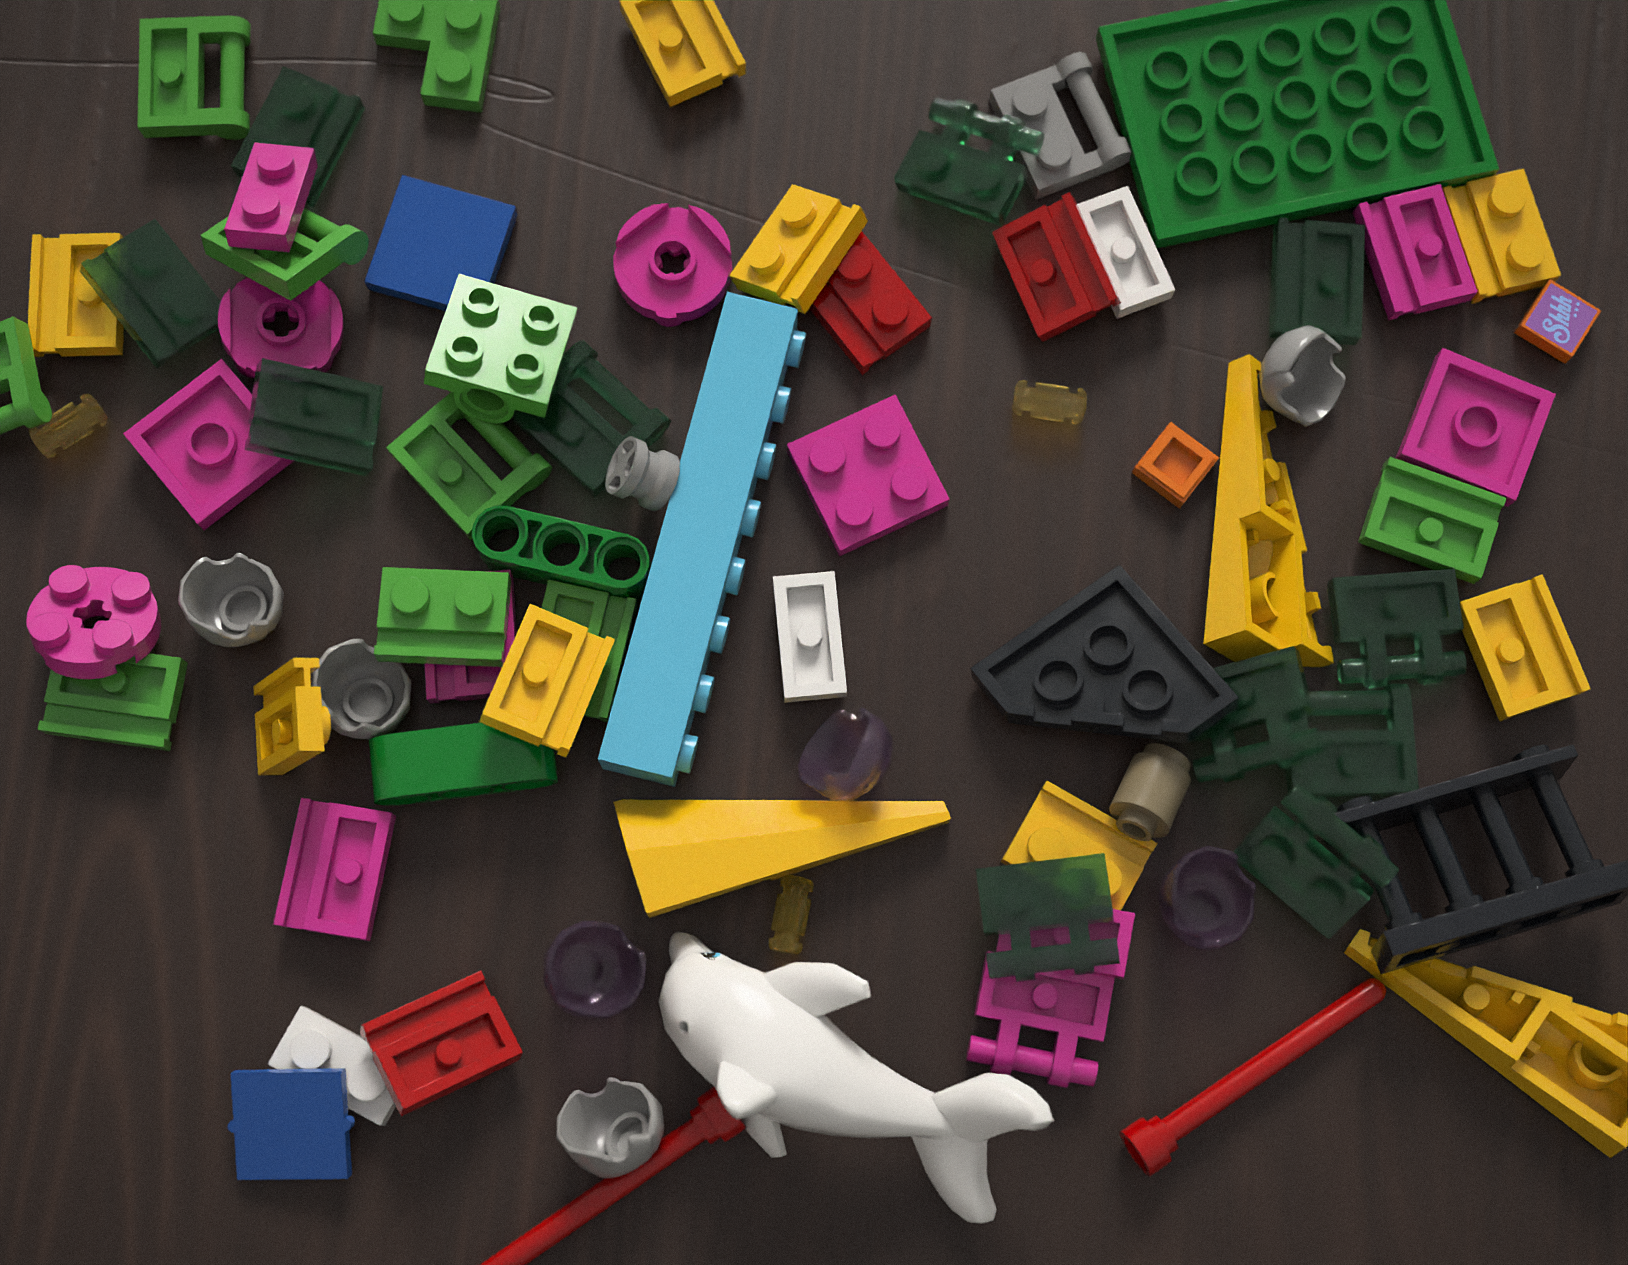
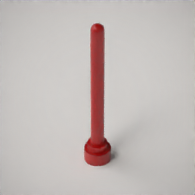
(708, 1122)
(1157, 1138)

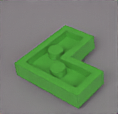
(457, 42)

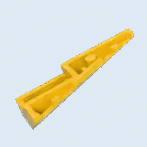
(1258, 540)
(717, 846)
(1534, 1037)

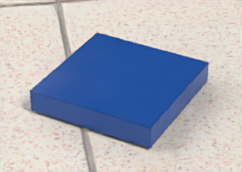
(435, 237)

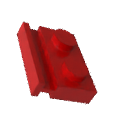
(1056, 267)
(868, 307)
(440, 1043)

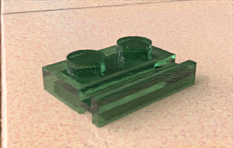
(304, 115)
(1318, 278)
(154, 292)
(313, 417)

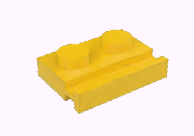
(683, 45)
(1502, 234)
(798, 248)
(63, 306)
(1521, 648)
(547, 680)
(293, 720)
(1069, 827)

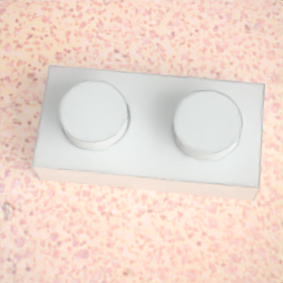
(1127, 251)
(809, 636)
(321, 1044)

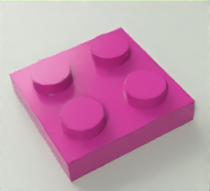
(1476, 425)
(200, 442)
(867, 475)

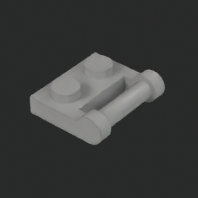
(1061, 157)

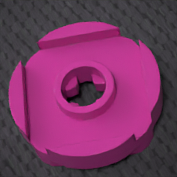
(672, 296)
(309, 346)
(79, 594)

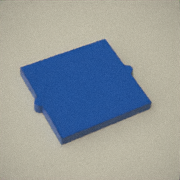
(291, 1124)

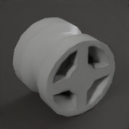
(642, 474)

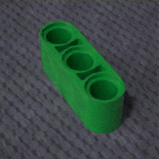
(542, 533)
(455, 764)

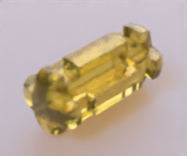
(1049, 402)
(68, 425)
(791, 914)

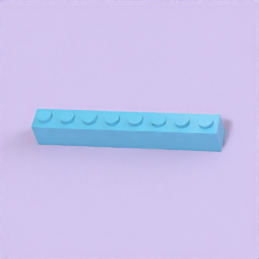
(700, 542)

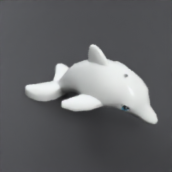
(786, 1063)

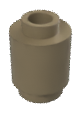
(1151, 792)

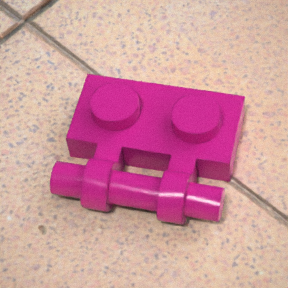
(1054, 1003)

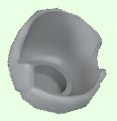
(1301, 376)
(231, 600)
(360, 692)
(611, 1129)

